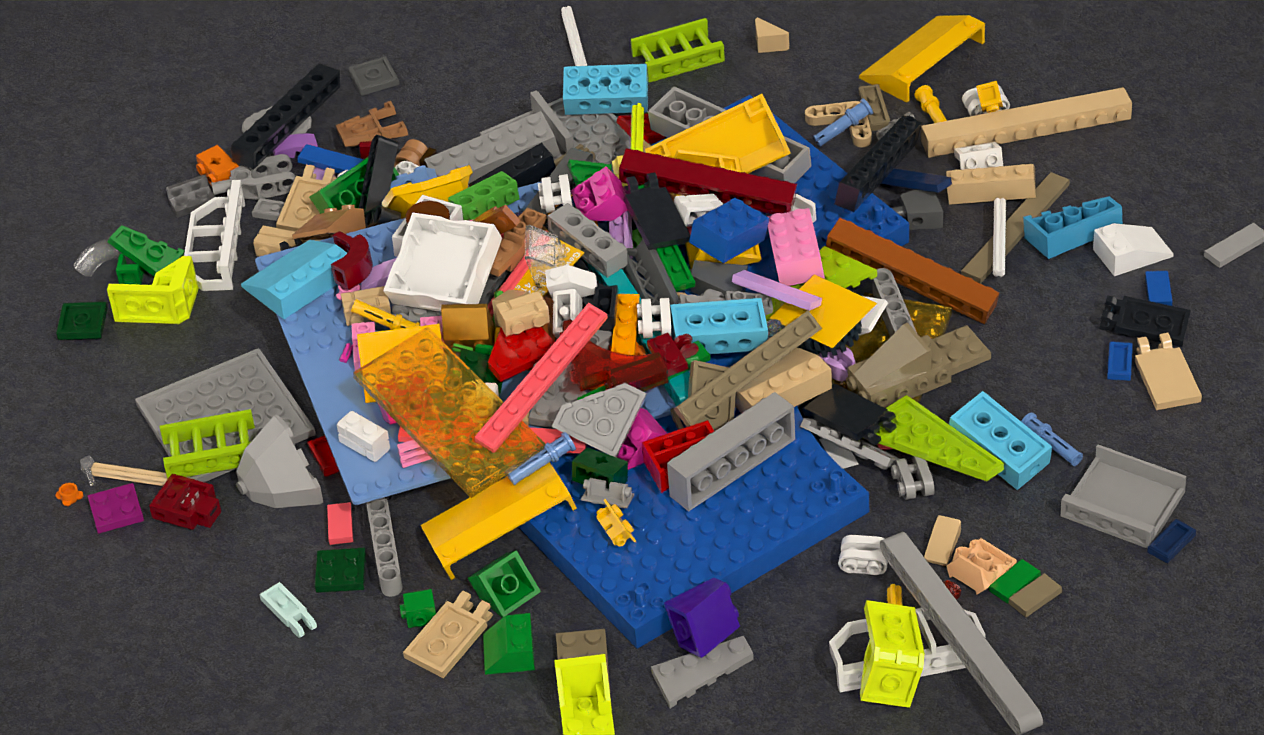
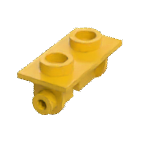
(610, 517)

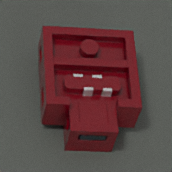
(186, 503)

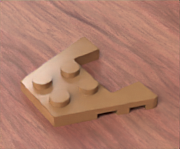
(365, 128)

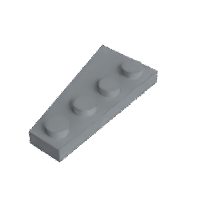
(689, 672)

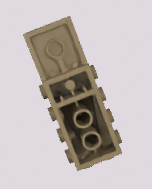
(915, 364)

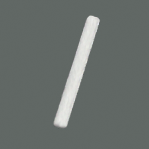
(573, 36)
(999, 237)

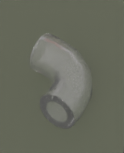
(95, 256)

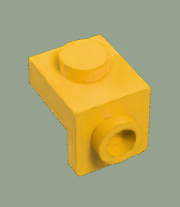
(989, 97)

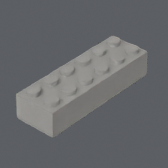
(496, 147)
(731, 451)

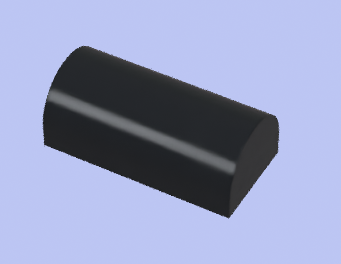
(606, 300)

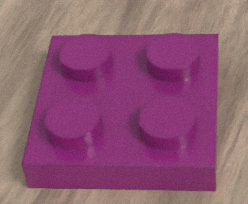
(115, 508)

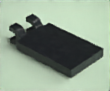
(655, 213)
(1145, 319)
(850, 414)

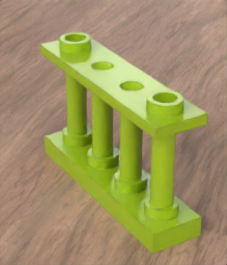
(679, 62)
(209, 460)

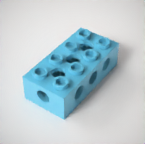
(604, 88)
(721, 324)
(1003, 437)

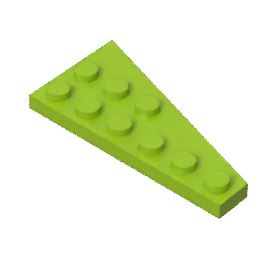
(838, 270)
(936, 441)

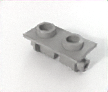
(616, 494)

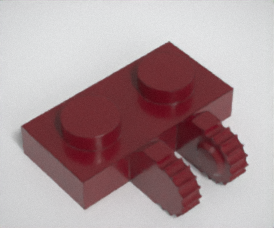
(673, 352)

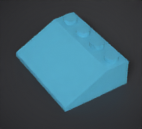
(296, 277)

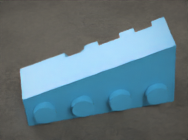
(1072, 227)

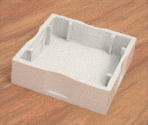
(442, 262)

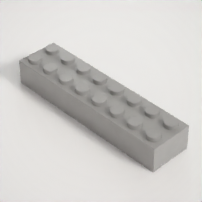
(682, 110)

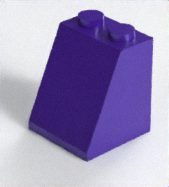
(703, 616)

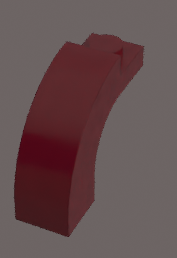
(356, 264)

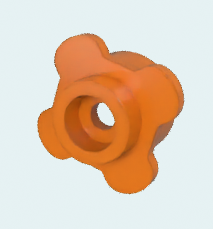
(69, 494)

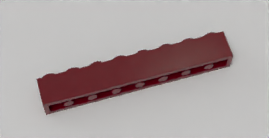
(697, 179)

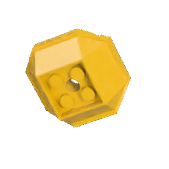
(442, 187)

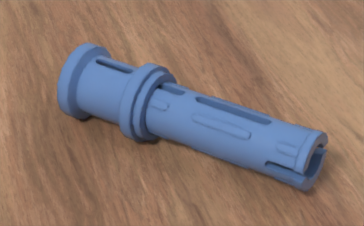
(851, 117)
(1058, 445)
(551, 452)

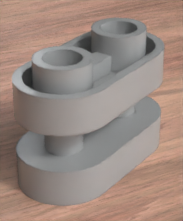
(906, 484)

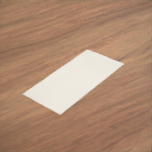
(841, 456)

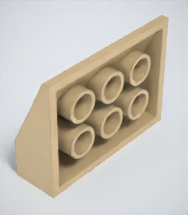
(794, 378)

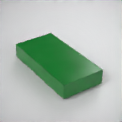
(1014, 580)

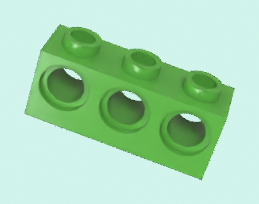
(481, 197)

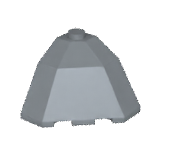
(275, 471)

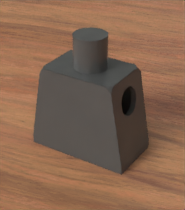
(920, 209)

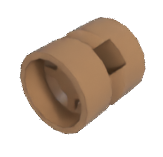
(411, 152)

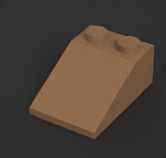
(330, 222)

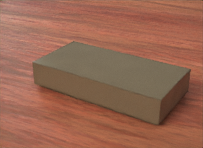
(1035, 595)

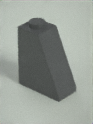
(715, 276)

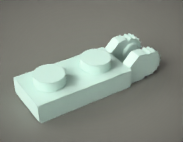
(287, 608)

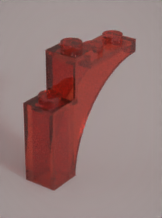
(600, 366)

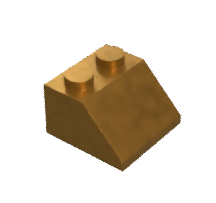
(467, 325)

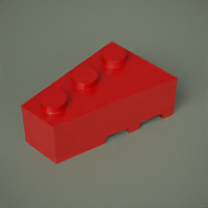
(662, 449)

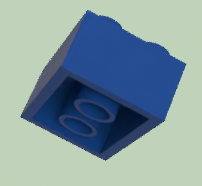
(729, 230)

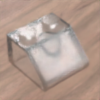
(542, 253)

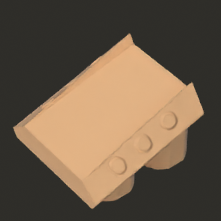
(979, 564)

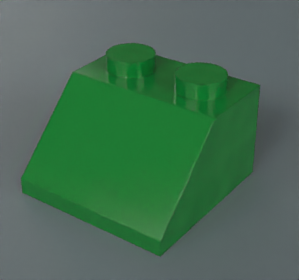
(505, 583)
(509, 645)

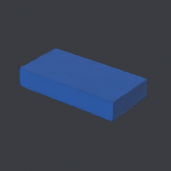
(1158, 287)
(1120, 361)

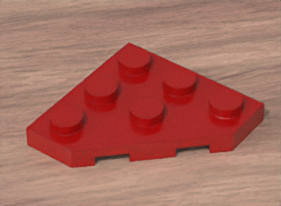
(518, 352)

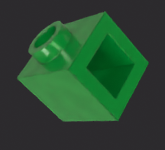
(418, 608)

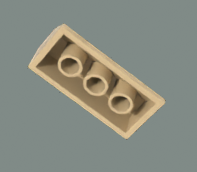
(992, 183)

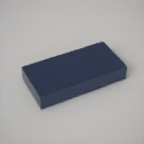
(1171, 541)

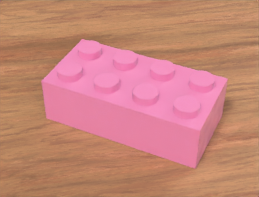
(795, 247)

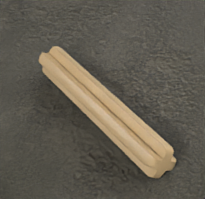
(129, 474)

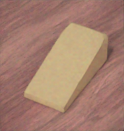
(943, 540)

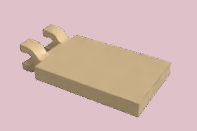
(298, 206)
(1166, 374)
(448, 635)

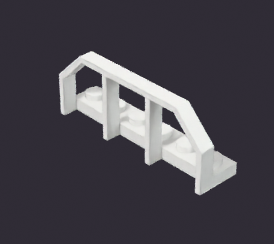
(229, 234)
(936, 659)

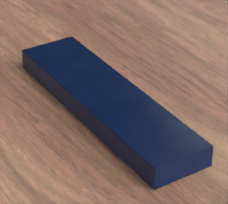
(917, 180)

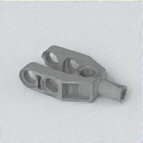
(253, 181)

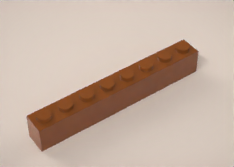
(914, 270)

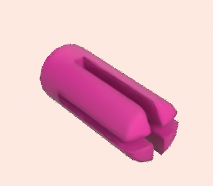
(346, 353)

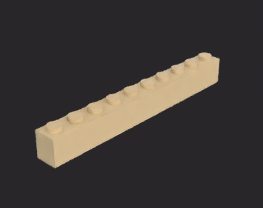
(1027, 121)

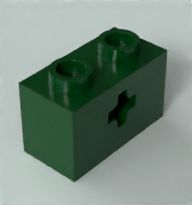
(599, 466)

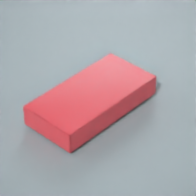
(340, 523)

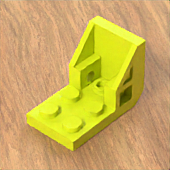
(165, 301)
(892, 655)
(584, 695)

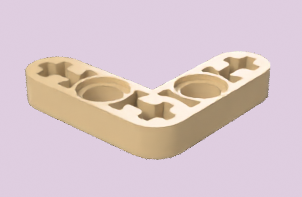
(815, 116)

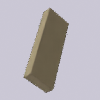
(874, 97)

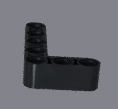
(378, 182)

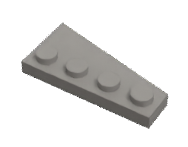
(862, 448)

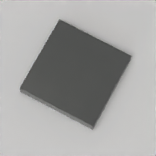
(373, 76)

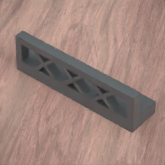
(656, 277)

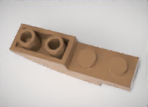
(513, 245)

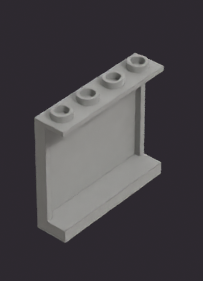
(1124, 497)

